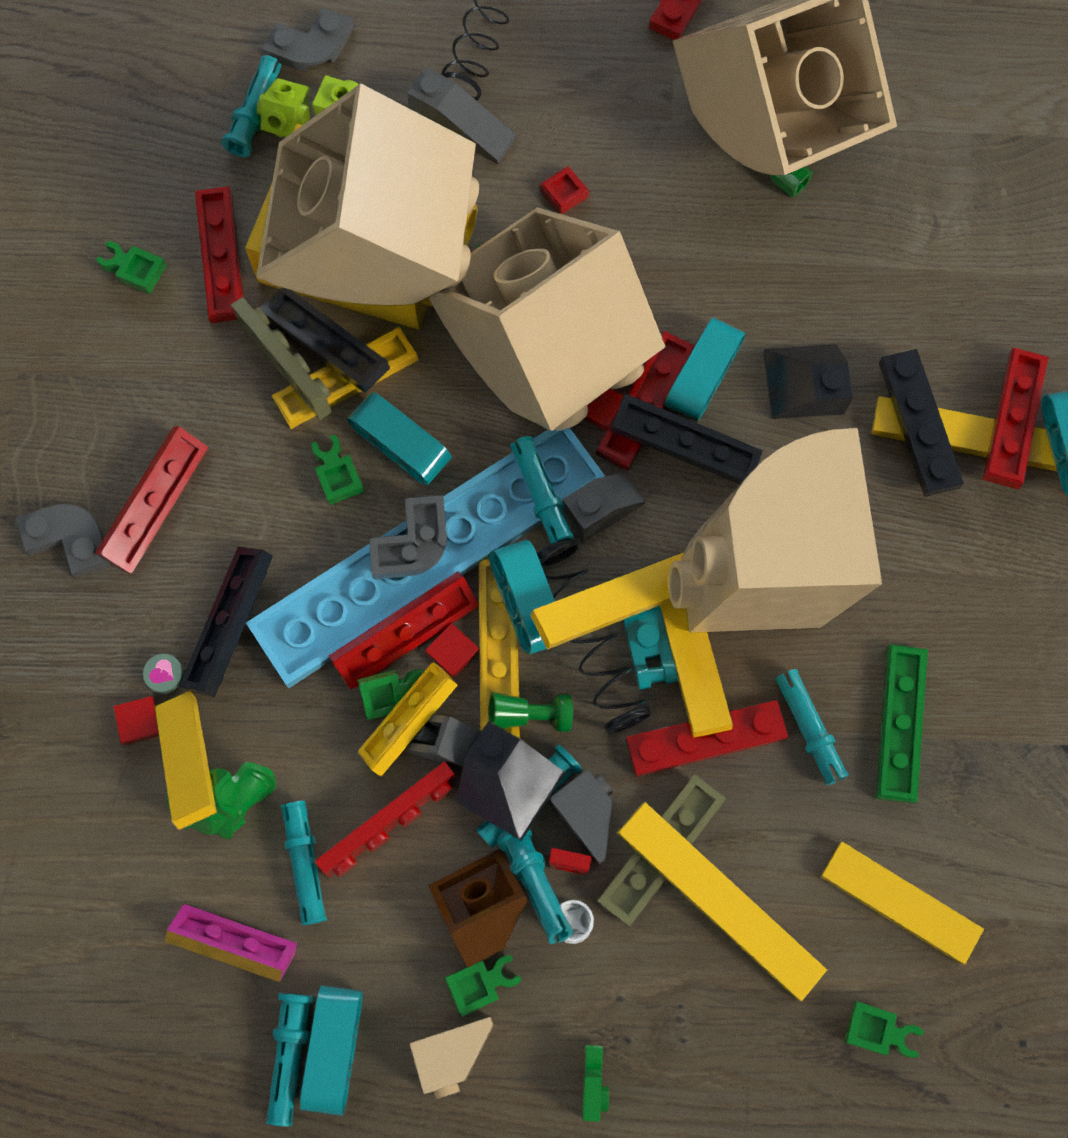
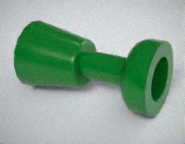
(514, 711)

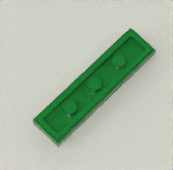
(901, 724)

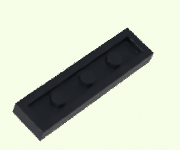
(325, 339)
(921, 423)
(685, 439)
(226, 621)

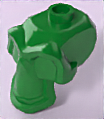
(234, 797)

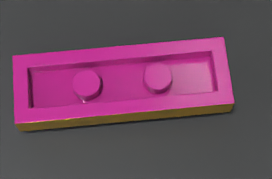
(231, 942)

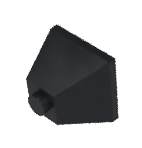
(807, 381)
(506, 781)

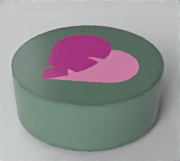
(163, 673)

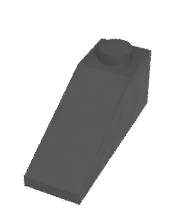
(459, 112)

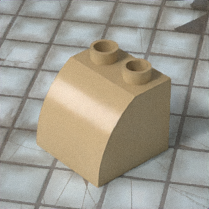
(788, 82)
(369, 204)
(551, 316)
(785, 544)

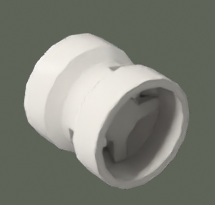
(579, 918)

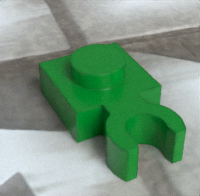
(135, 269)
(337, 474)
(384, 691)
(475, 986)
(876, 1031)
(594, 1093)

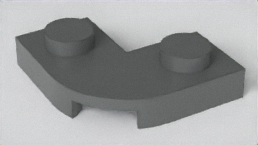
(321, 43)
(68, 527)
(420, 548)

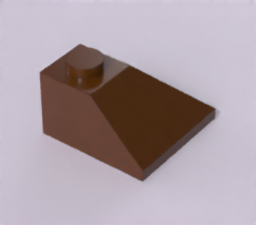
(480, 906)

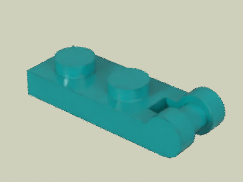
(647, 641)

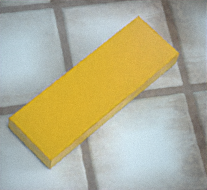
(407, 718)

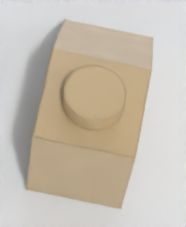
(449, 1056)

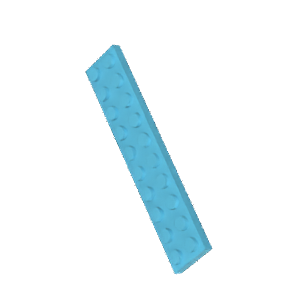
(479, 517)

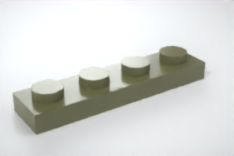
(275, 348)
(638, 878)

